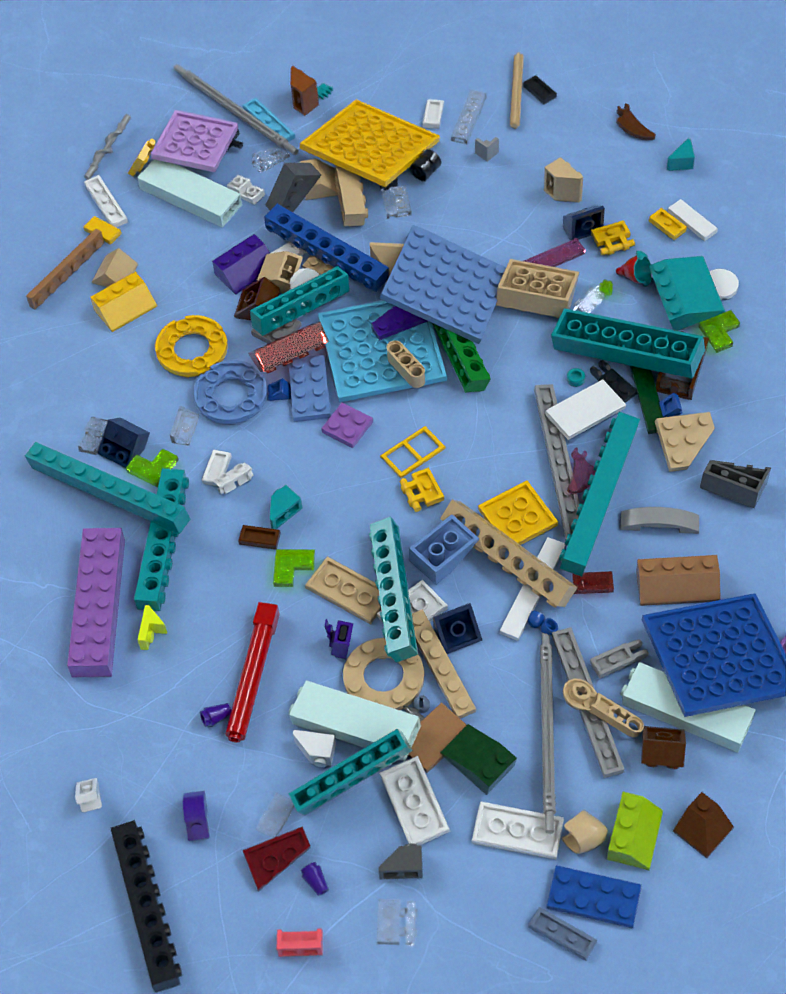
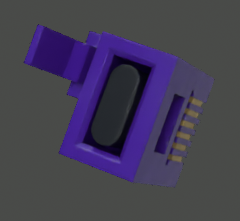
(340, 638)

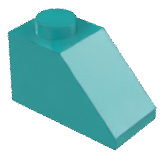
(284, 505)

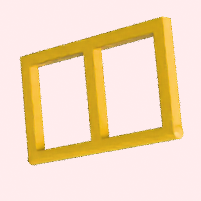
(420, 460)

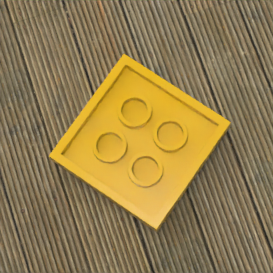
(519, 513)

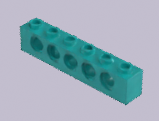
(299, 300)
(350, 772)

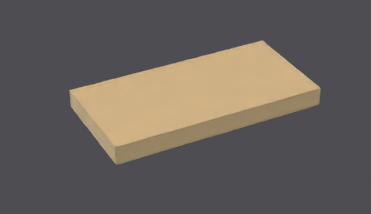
(346, 589)

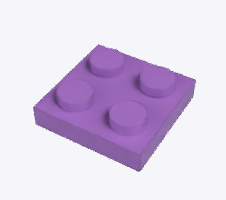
(347, 425)

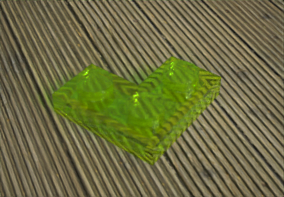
(717, 328)
(149, 470)
(288, 561)

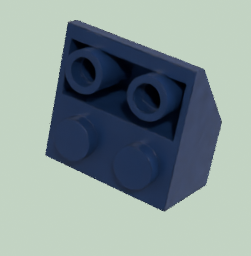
(122, 441)

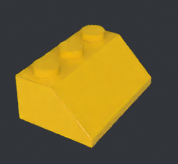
(123, 301)

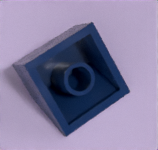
(581, 223)

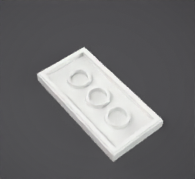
(585, 409)
(414, 802)
(516, 830)

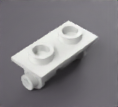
(241, 473)

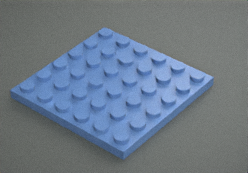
(444, 284)

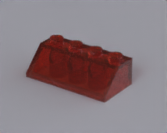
(289, 347)

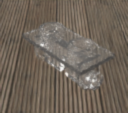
(593, 296)

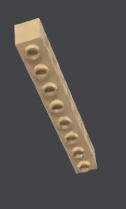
(562, 589)

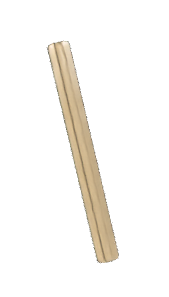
(516, 90)

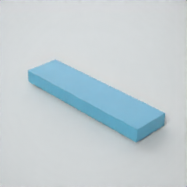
(263, 114)

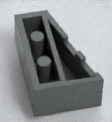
(293, 185)
(735, 482)

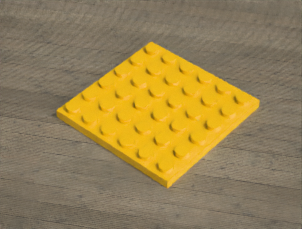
(369, 142)

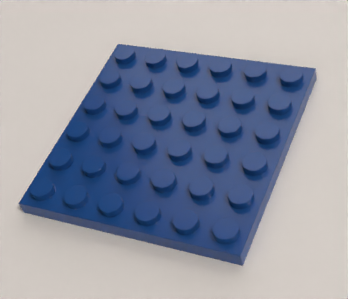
(718, 654)

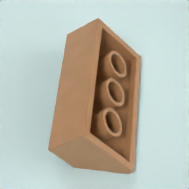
(678, 580)

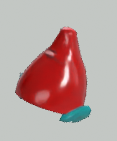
(637, 269)

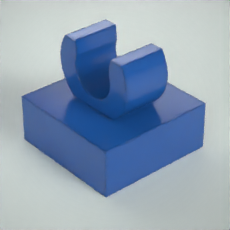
(671, 406)

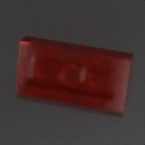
(593, 582)

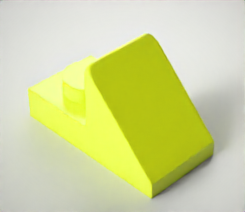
(149, 625)

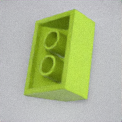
(635, 831)

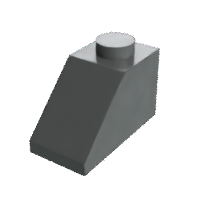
(403, 863)

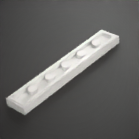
(526, 599)

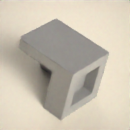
(487, 149)

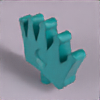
(322, 91)

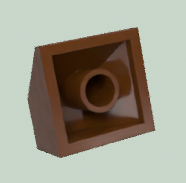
(703, 825)

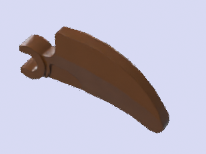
(631, 125)

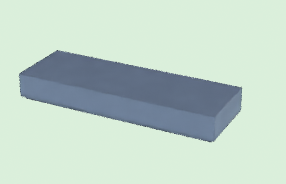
(562, 933)

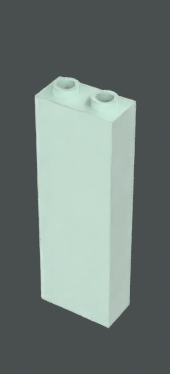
(190, 191)
(652, 695)
(349, 716)

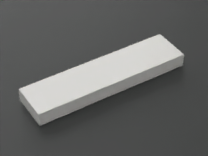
(106, 201)

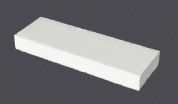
(692, 220)

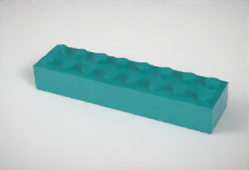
(628, 343)

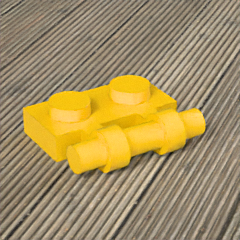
(142, 157)
(611, 233)
(427, 487)

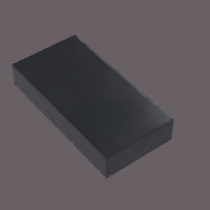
(539, 89)

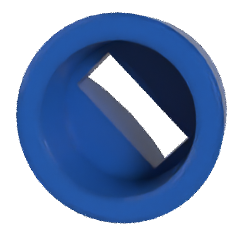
(535, 619)
(549, 626)

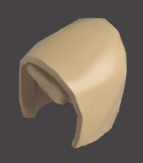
(585, 833)

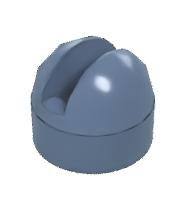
(416, 702)

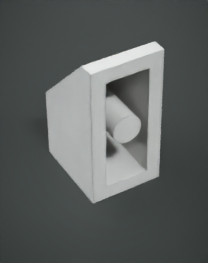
(317, 747)

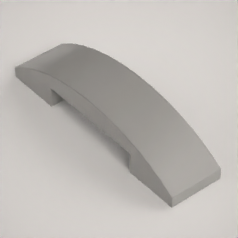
(660, 517)

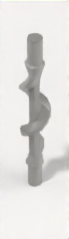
(107, 149)

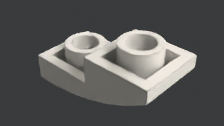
(247, 191)

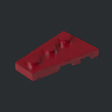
(275, 855)

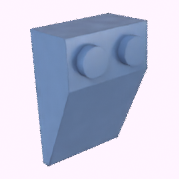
(442, 549)

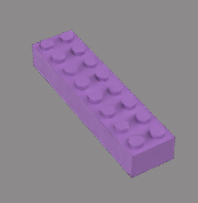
(96, 603)

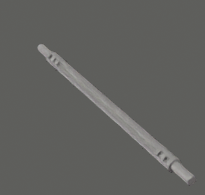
(237, 110)
(547, 734)

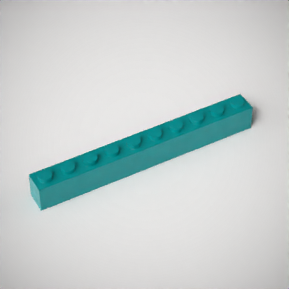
(108, 487)
(599, 495)

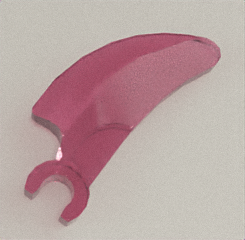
(581, 473)

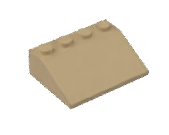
(536, 288)

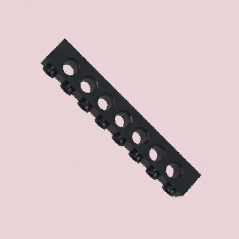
(163, 977)

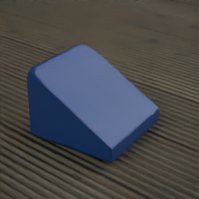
(279, 390)

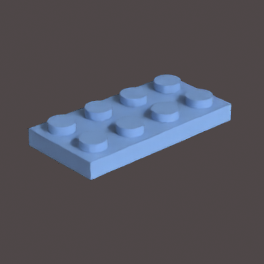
(309, 388)

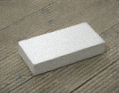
(433, 114)
(217, 465)

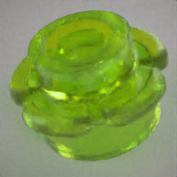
(606, 287)

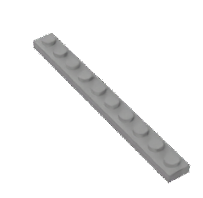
(558, 457)

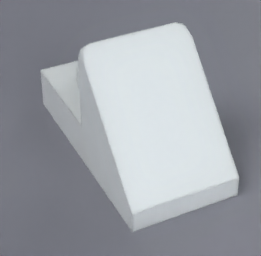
(88, 795)

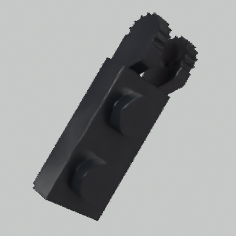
(614, 380)

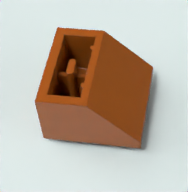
(303, 91)

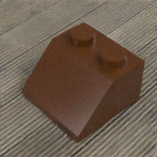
(255, 295)
(663, 747)

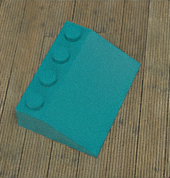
(686, 290)

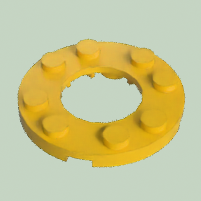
(191, 325)

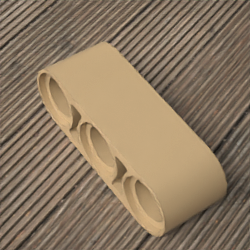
(406, 364)

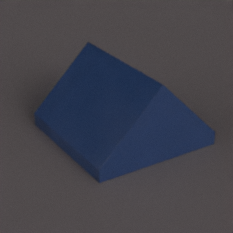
(457, 628)

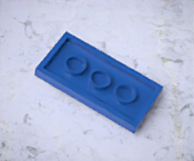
(594, 896)

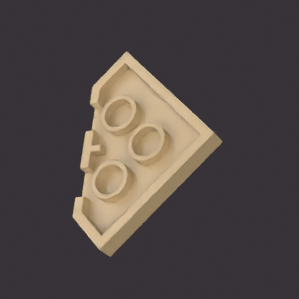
(683, 438)

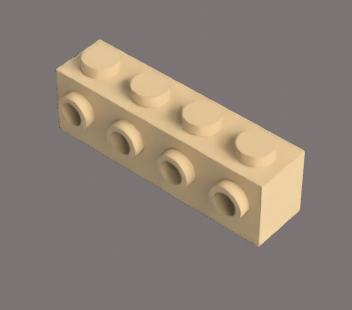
(350, 197)

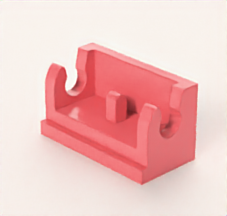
(300, 943)

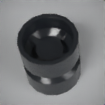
(425, 165)

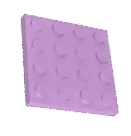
(194, 141)

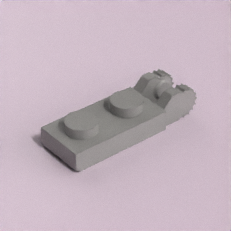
(617, 658)

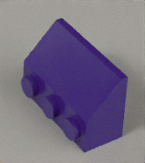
(241, 264)

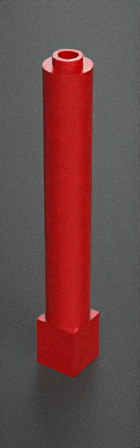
(264, 627)

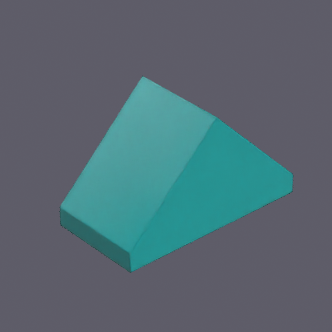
(682, 157)

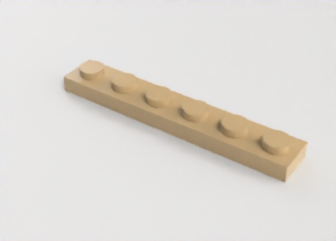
(441, 666)

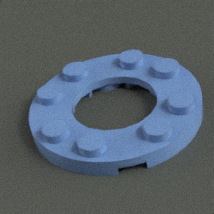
(224, 371)

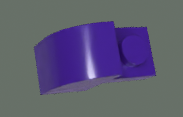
(195, 815)

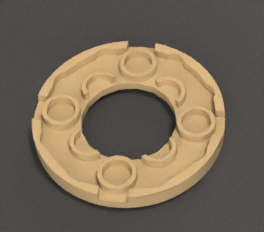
(398, 697)

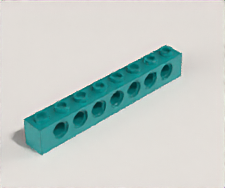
(169, 480)
(393, 590)

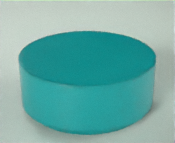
(576, 377)

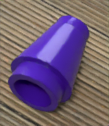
(214, 714)
(314, 878)

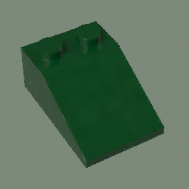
(479, 758)

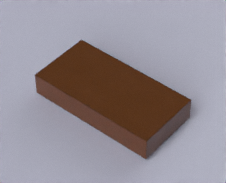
(259, 537)

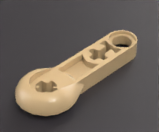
(600, 706)

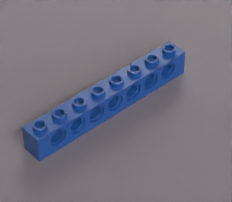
(326, 247)

